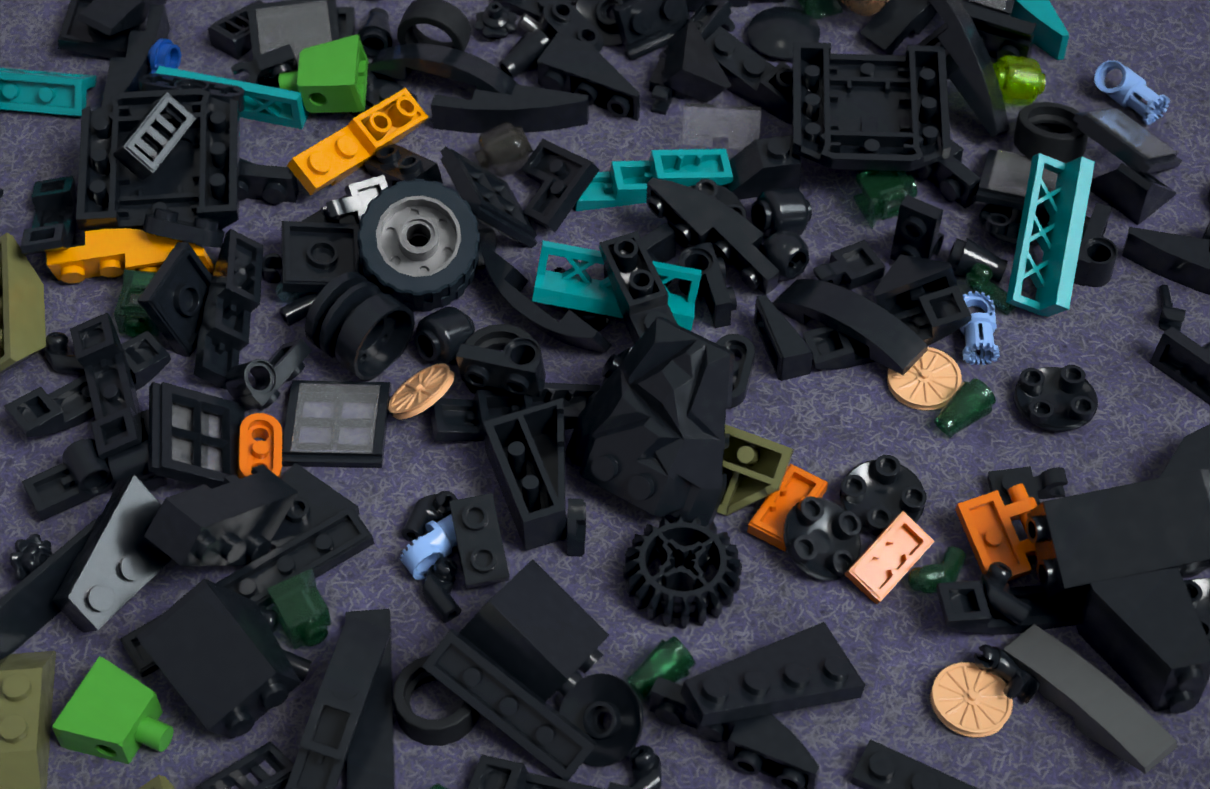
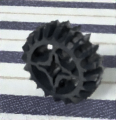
(680, 582)

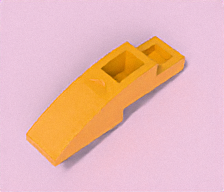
(357, 142)
(112, 251)

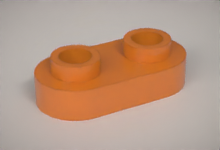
(253, 452)

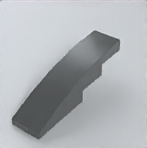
(1094, 700)

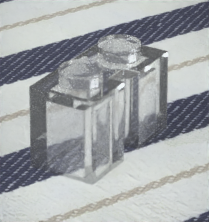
(708, 121)

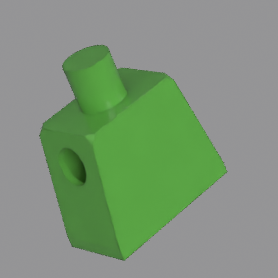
(331, 76)
(112, 716)

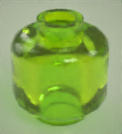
(1019, 79)

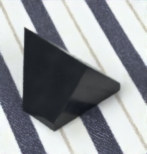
(1132, 192)

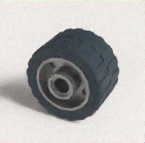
(425, 216)

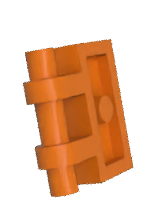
(992, 532)

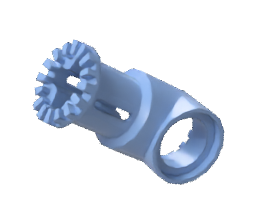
(1131, 92)
(980, 331)
(430, 547)

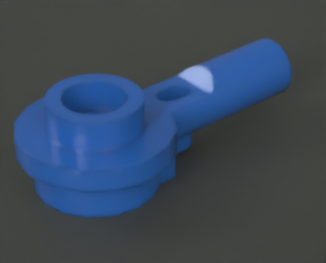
(164, 54)

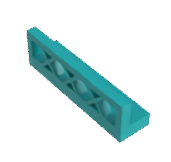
(44, 91)
(260, 101)
(1063, 237)
(597, 295)

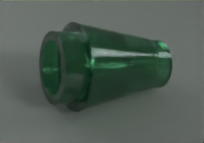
(966, 406)
(667, 660)

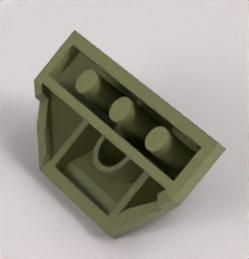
(20, 306)
(753, 469)
(26, 719)

